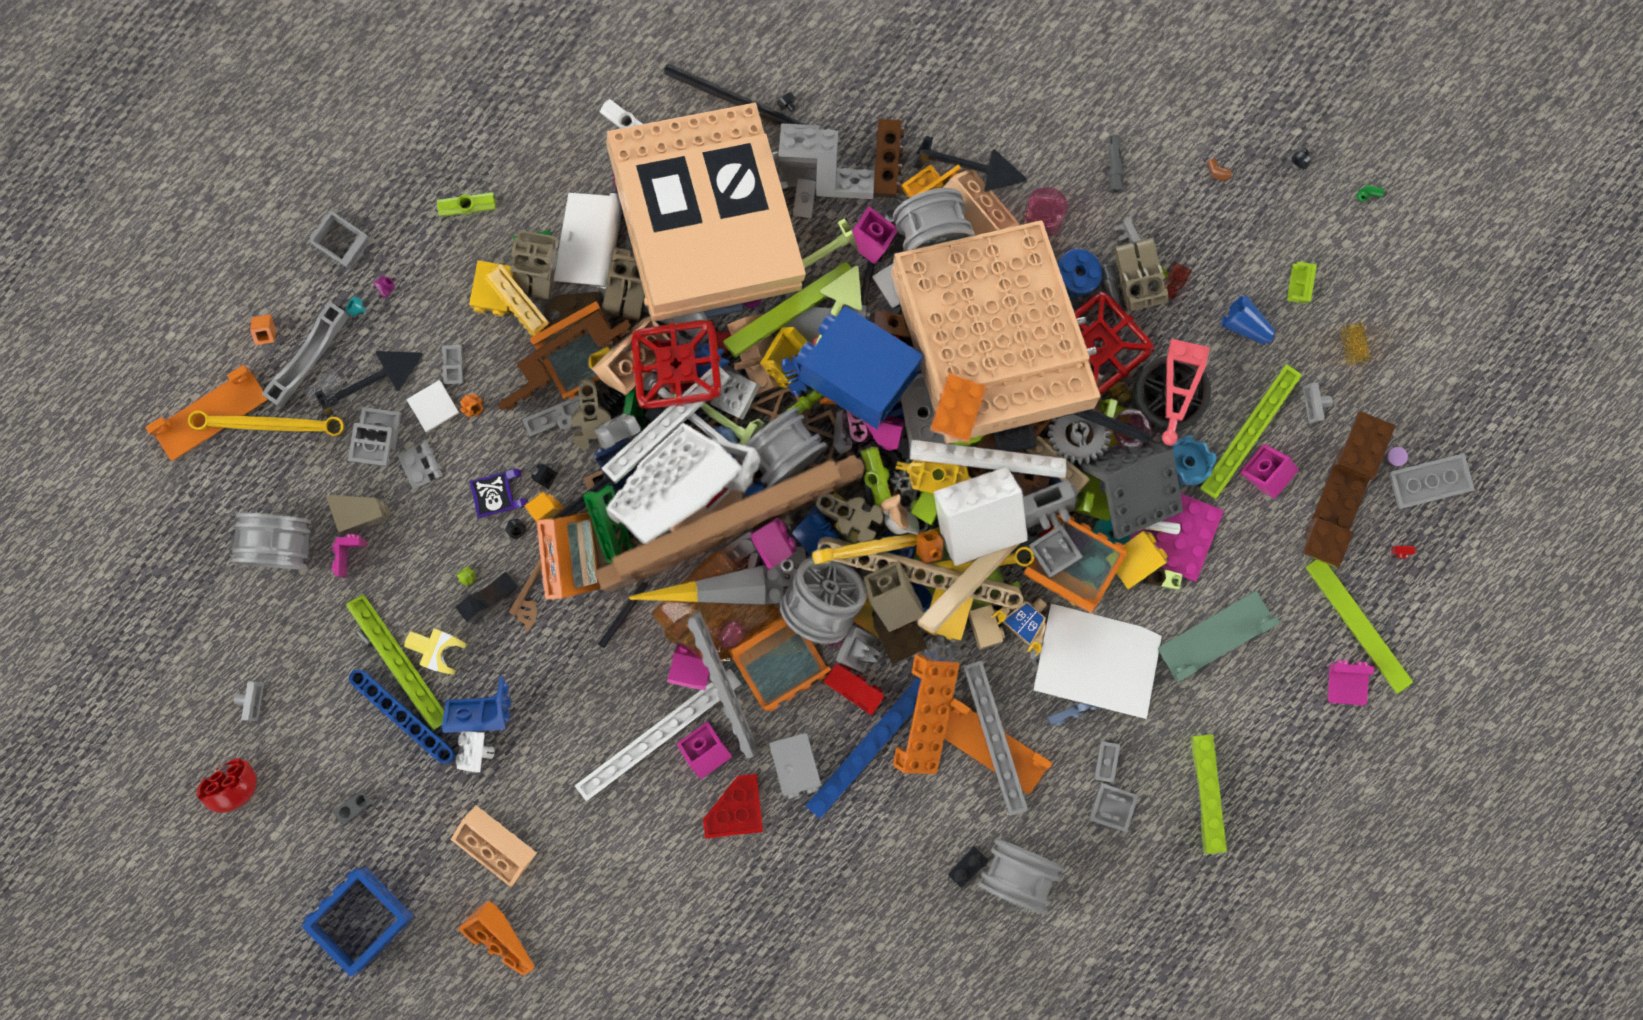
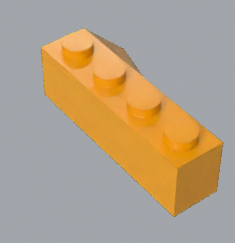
(544, 507)

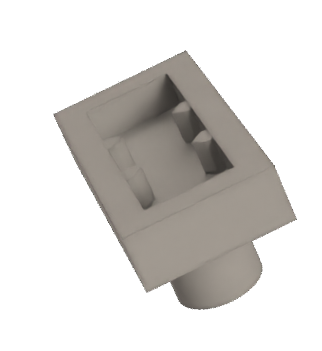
(1315, 402)
(250, 701)

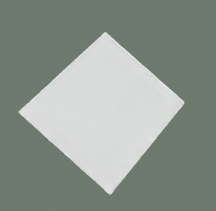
(1098, 661)

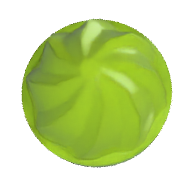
(466, 576)

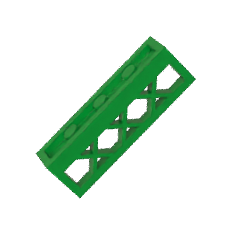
(604, 527)

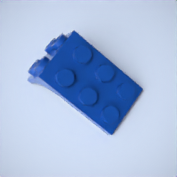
(478, 713)

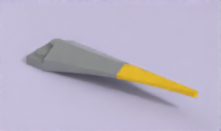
(745, 586)

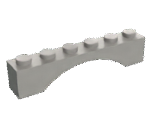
(290, 378)

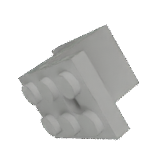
(824, 147)

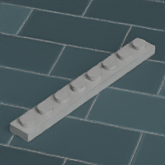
(720, 679)
(995, 738)

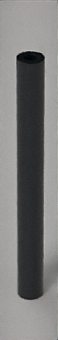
(622, 615)

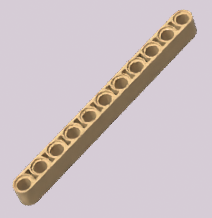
(930, 571)

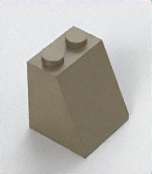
(357, 513)
(893, 596)

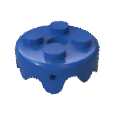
(1092, 272)

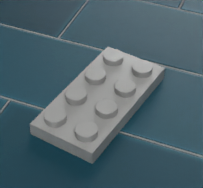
(1431, 481)

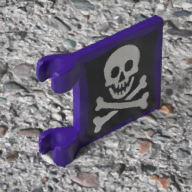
(494, 494)

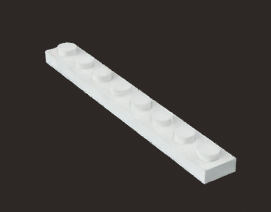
(658, 431)
(987, 458)

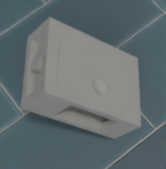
(1048, 503)
(795, 765)

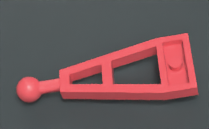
(1189, 354)

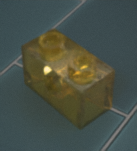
(1355, 344)

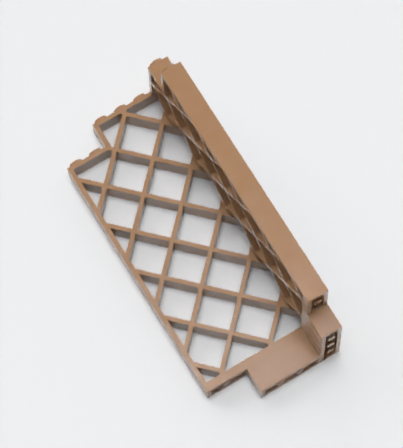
(734, 519)

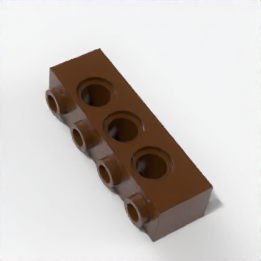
(886, 129)
(884, 319)

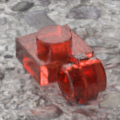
(1178, 276)

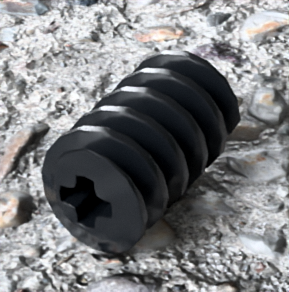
(613, 399)

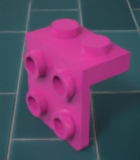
(340, 549)
(1349, 682)

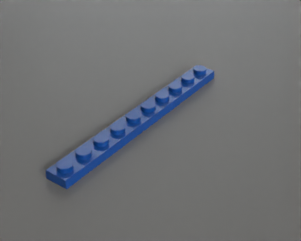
(865, 751)

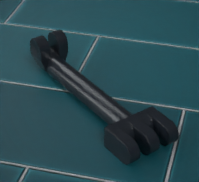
(867, 281)

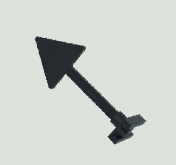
(999, 171)
(395, 366)

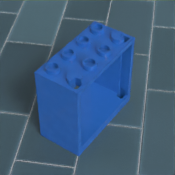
(330, 946)

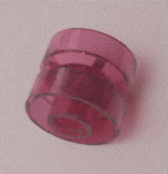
(1046, 205)

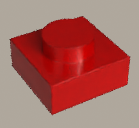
(1403, 551)

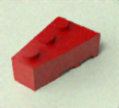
(854, 688)

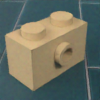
(985, 628)

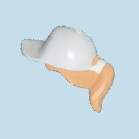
(897, 518)

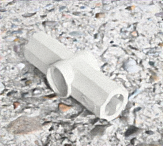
(617, 114)

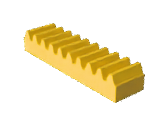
(516, 300)

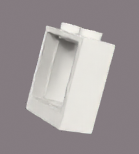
(751, 462)

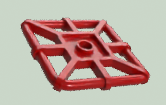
(1111, 342)
(686, 371)

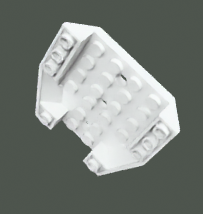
(672, 483)

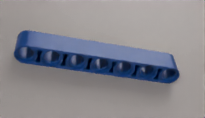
(393, 713)

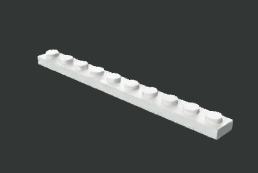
(652, 739)

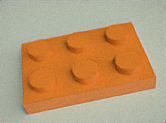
(958, 407)

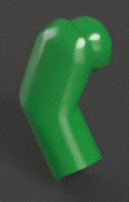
(1369, 190)

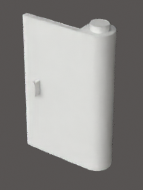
(588, 239)

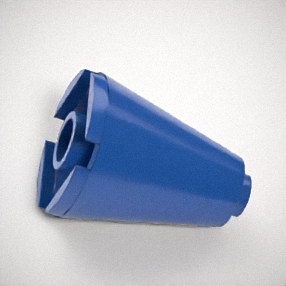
(1248, 321)

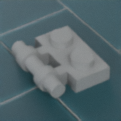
(414, 467)

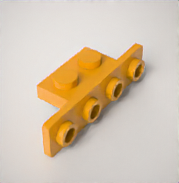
(927, 180)

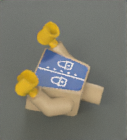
(1025, 623)

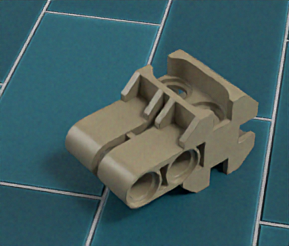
(534, 263)
(1140, 276)
(619, 283)
(588, 419)
(856, 520)

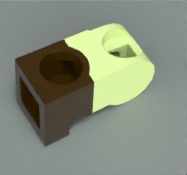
(1164, 579)

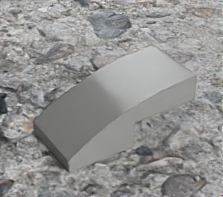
(452, 364)

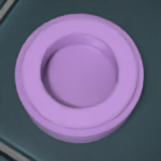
(1397, 456)

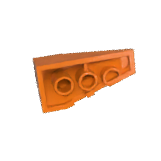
(492, 929)

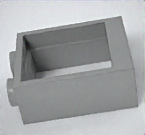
(355, 250)

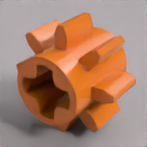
(471, 405)

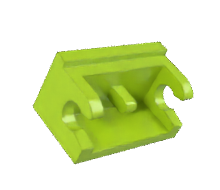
(1301, 282)

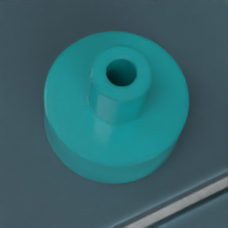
(355, 306)

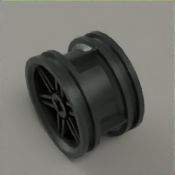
(1147, 384)

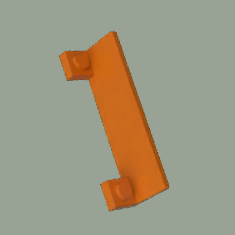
(232, 398)
(929, 717)
(967, 734)

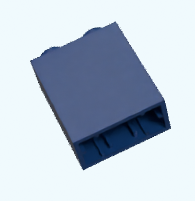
(859, 366)

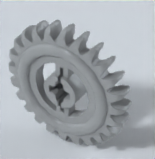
(1084, 451)

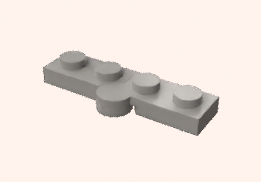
(554, 416)

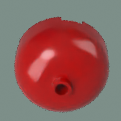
(228, 793)

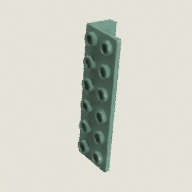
(1217, 636)

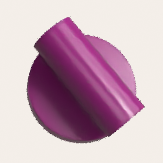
(384, 285)

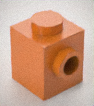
(263, 329)
(929, 546)

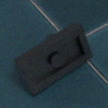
(967, 867)

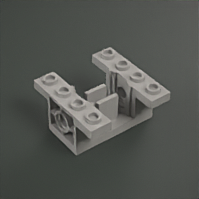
(917, 428)

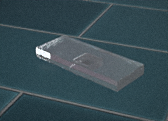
(325, 384)

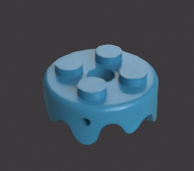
(1199, 455)

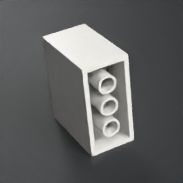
(981, 516)

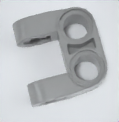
(616, 430)

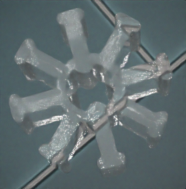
(938, 648)

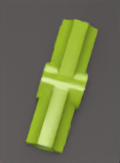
(453, 206)
(876, 475)

